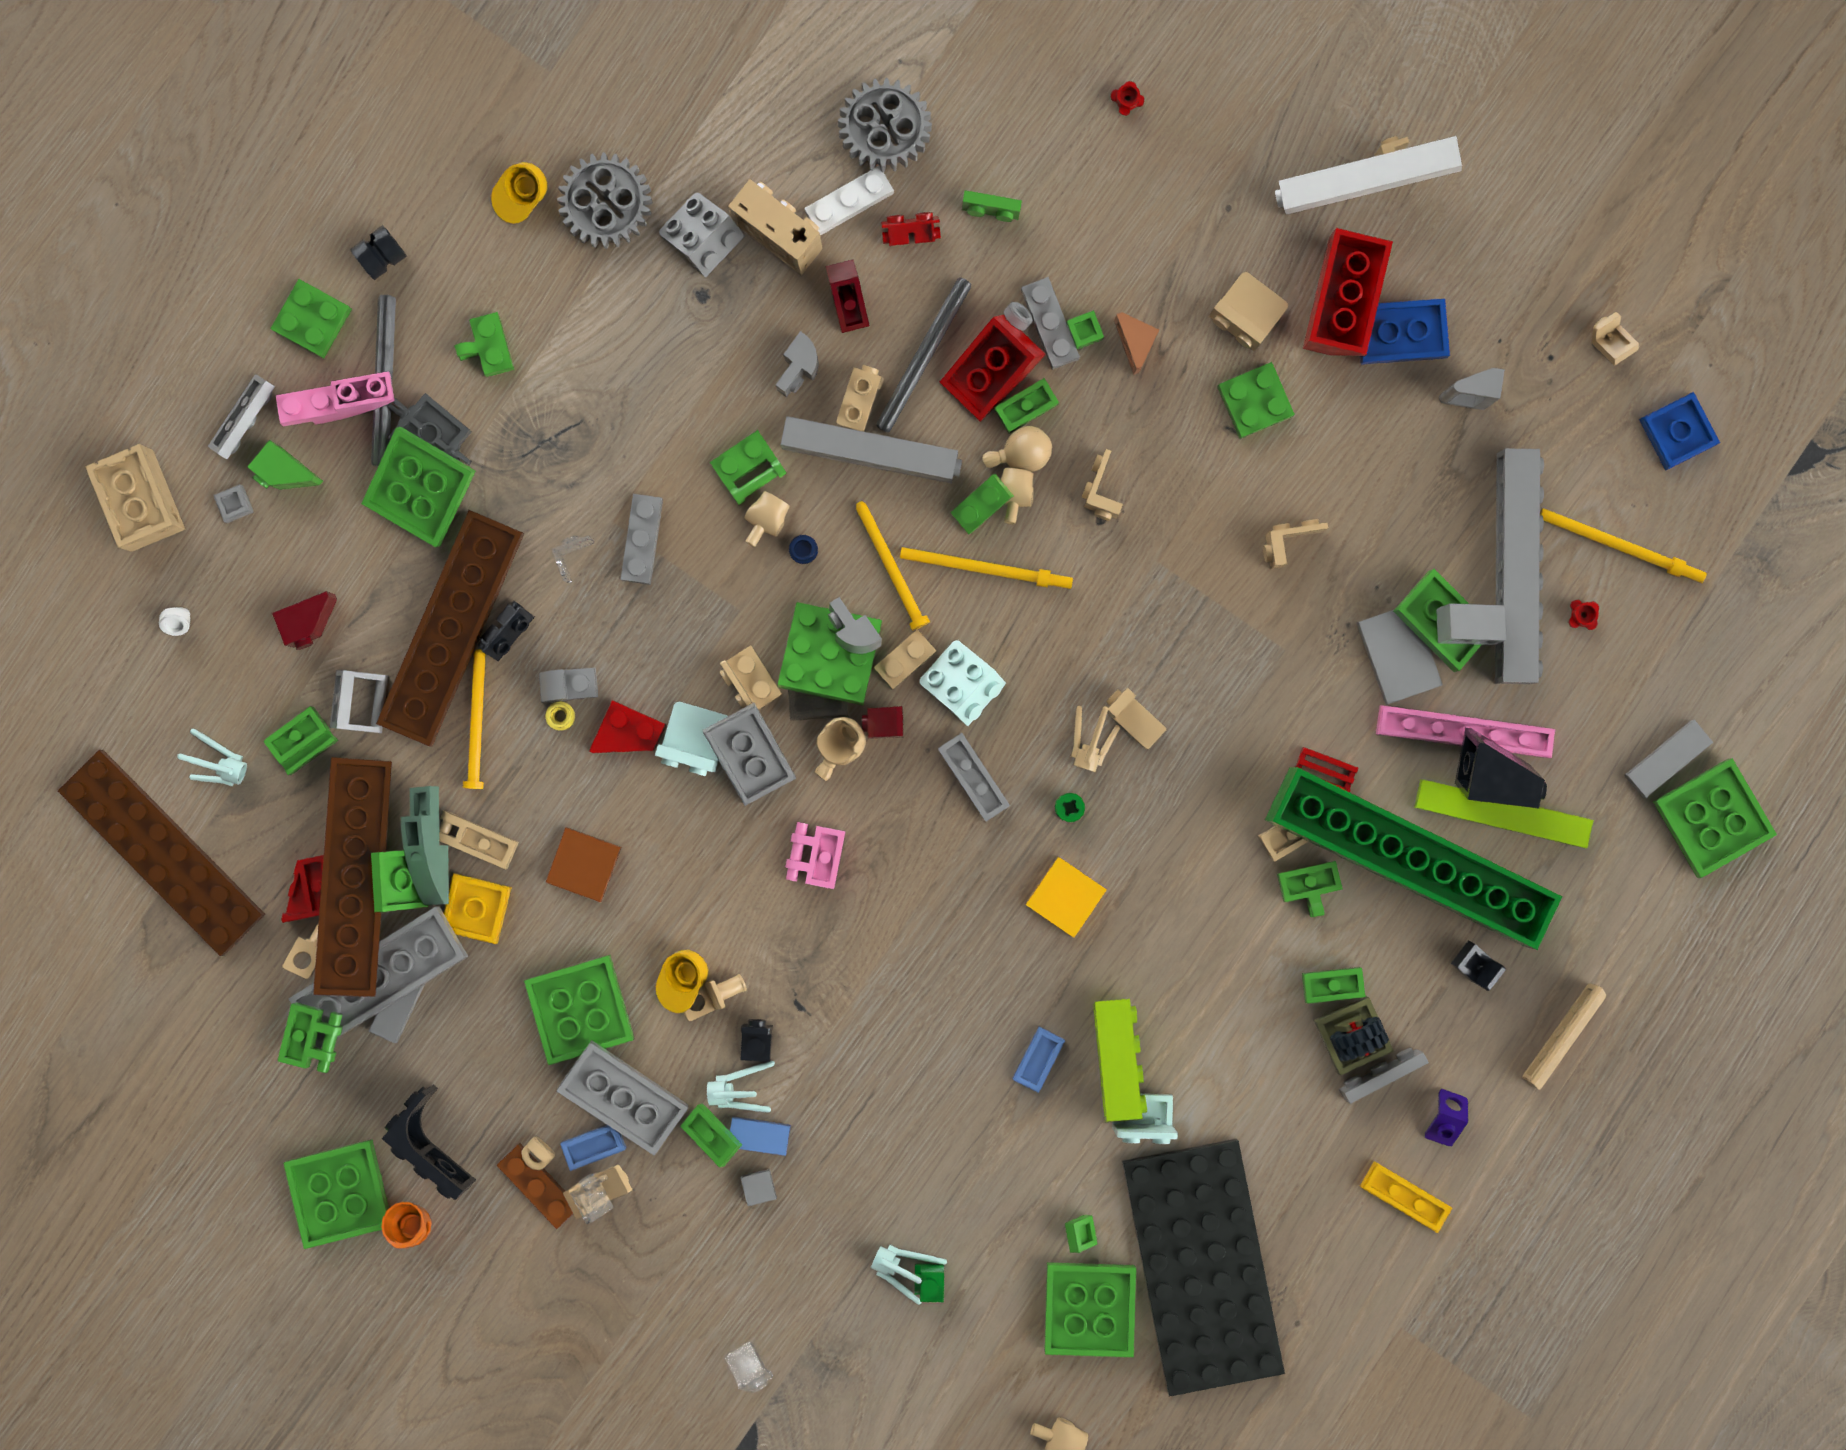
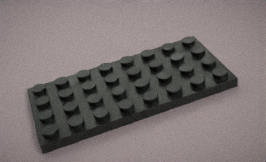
(1203, 1267)

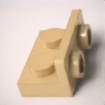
(750, 679)

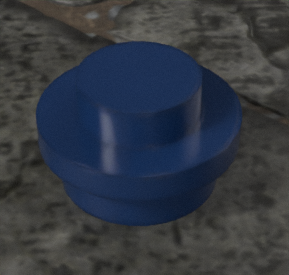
(803, 549)

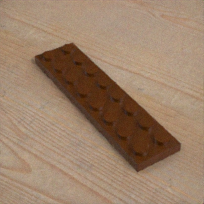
(450, 628)
(161, 852)
(347, 918)

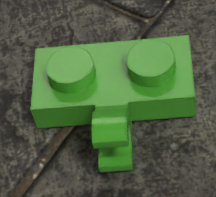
(488, 345)
(1310, 884)

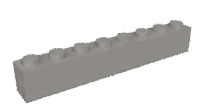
(1518, 564)

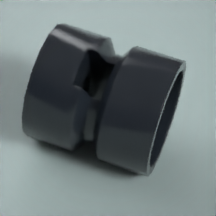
(378, 252)

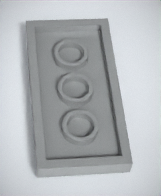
(622, 1097)

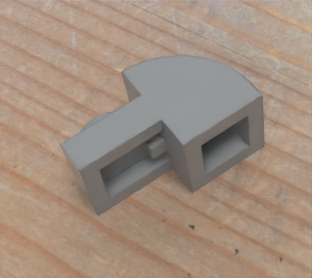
(802, 361)
(854, 635)
(568, 684)

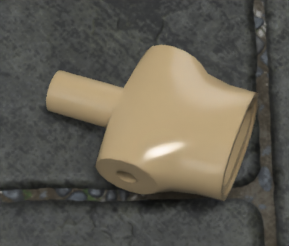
(1021, 486)
(766, 516)
(1061, 1436)

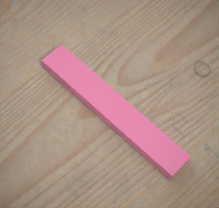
(1451, 729)

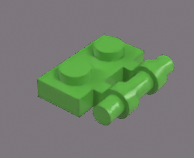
(301, 1036)

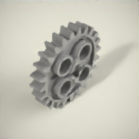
(861, 135)
(586, 218)

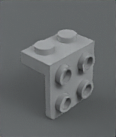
(702, 233)

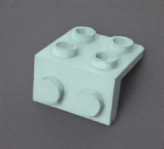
(962, 682)
(685, 739)
(1154, 1125)

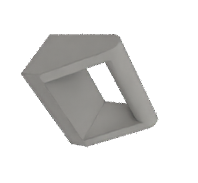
(1476, 390)
(343, 696)

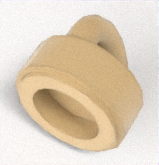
(540, 1150)

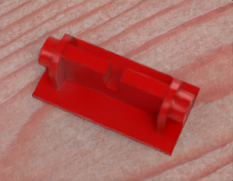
(921, 226)

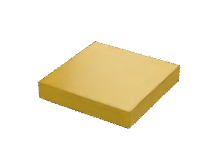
(1066, 897)
(476, 907)

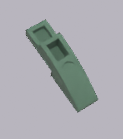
(423, 854)

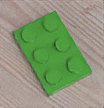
(1419, 613)

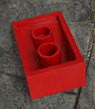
(991, 367)

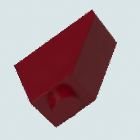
(847, 296)
(304, 620)
(883, 722)

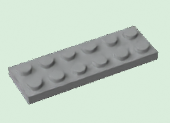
(404, 964)

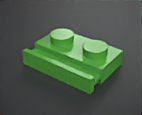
(300, 740)

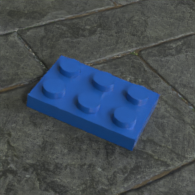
(1408, 332)

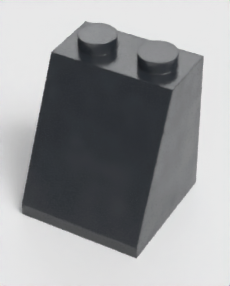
(1496, 775)

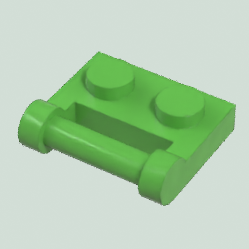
(742, 460)

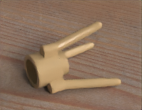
(1088, 756)

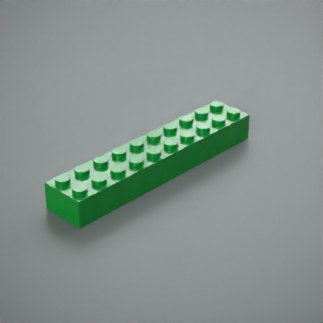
(1413, 858)

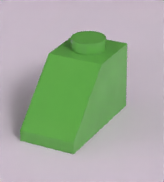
(280, 469)

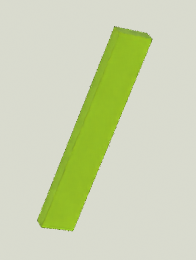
(1525, 820)

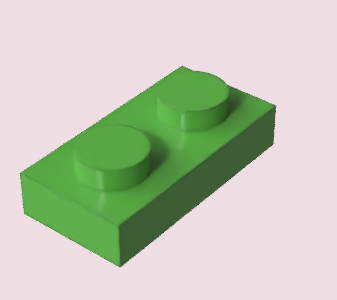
(979, 204)
(1026, 405)
(982, 504)
(1333, 985)
(711, 1135)

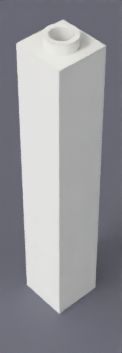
(1369, 175)

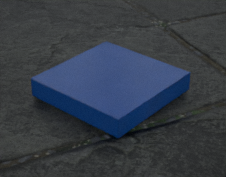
(1679, 431)

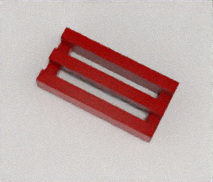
(1349, 779)

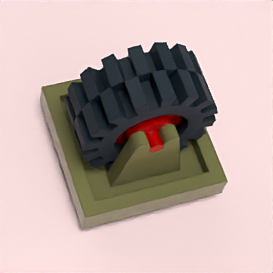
(1353, 1035)

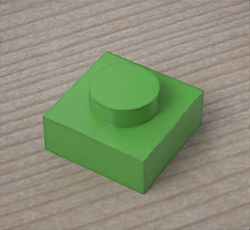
(1085, 330)
(1081, 1233)

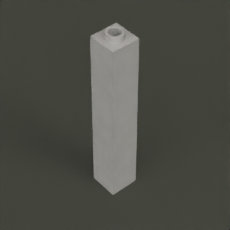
(870, 450)

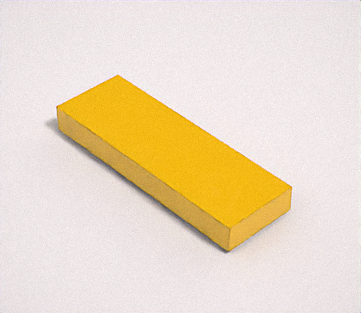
(1406, 1197)

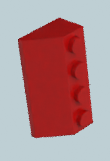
(1347, 294)

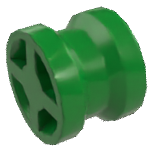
(1063, 809)

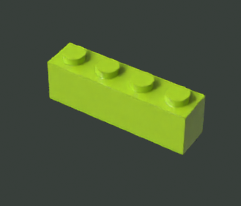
(1118, 1061)

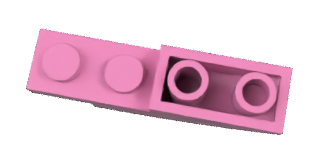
(336, 402)

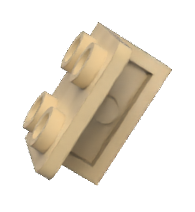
(1248, 311)

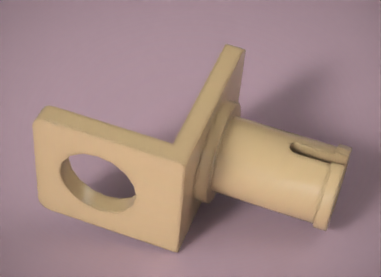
(308, 946)
(715, 994)

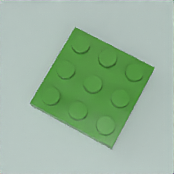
(418, 487)
(818, 663)
(1714, 818)
(579, 1007)
(337, 1193)
(1090, 1309)

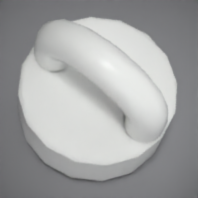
(174, 621)

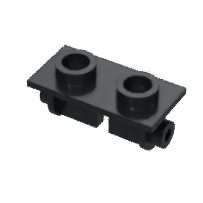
(498, 641)

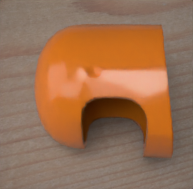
(406, 1225)

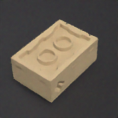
(776, 226)
(135, 498)

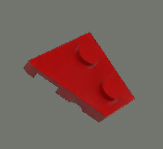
(626, 731)
(305, 890)

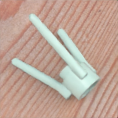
(230, 770)
(722, 1093)
(887, 1262)

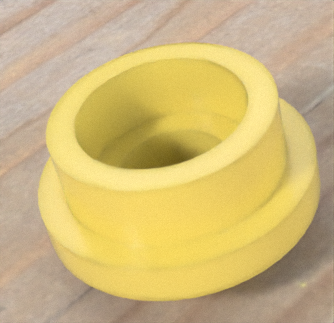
(551, 713)

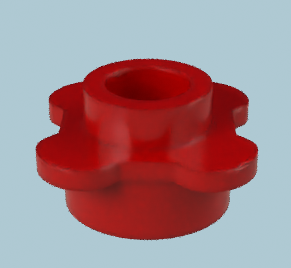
(1128, 89)
(1592, 614)

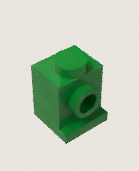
(932, 1284)

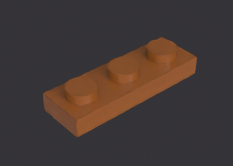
(537, 1186)

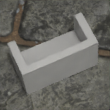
(1471, 624)

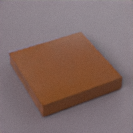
(583, 864)

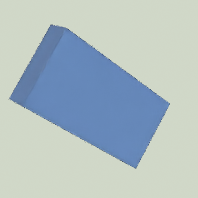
(1038, 1059)
(761, 1135)
(592, 1146)

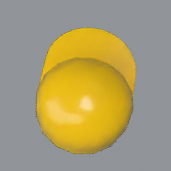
(518, 192)
(681, 980)

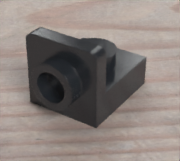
(756, 1041)

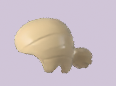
(1024, 449)
(839, 744)

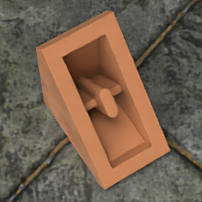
(1136, 339)

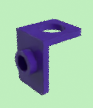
(1448, 1122)

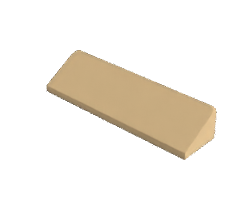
(1564, 1035)

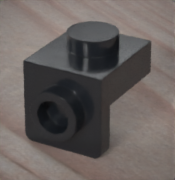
(1478, 966)

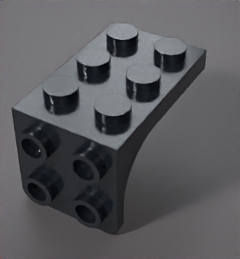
(410, 1143)

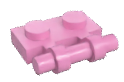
(824, 857)

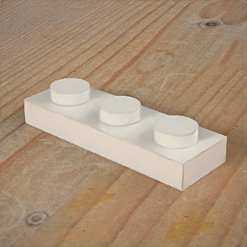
(849, 200)

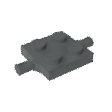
(433, 425)

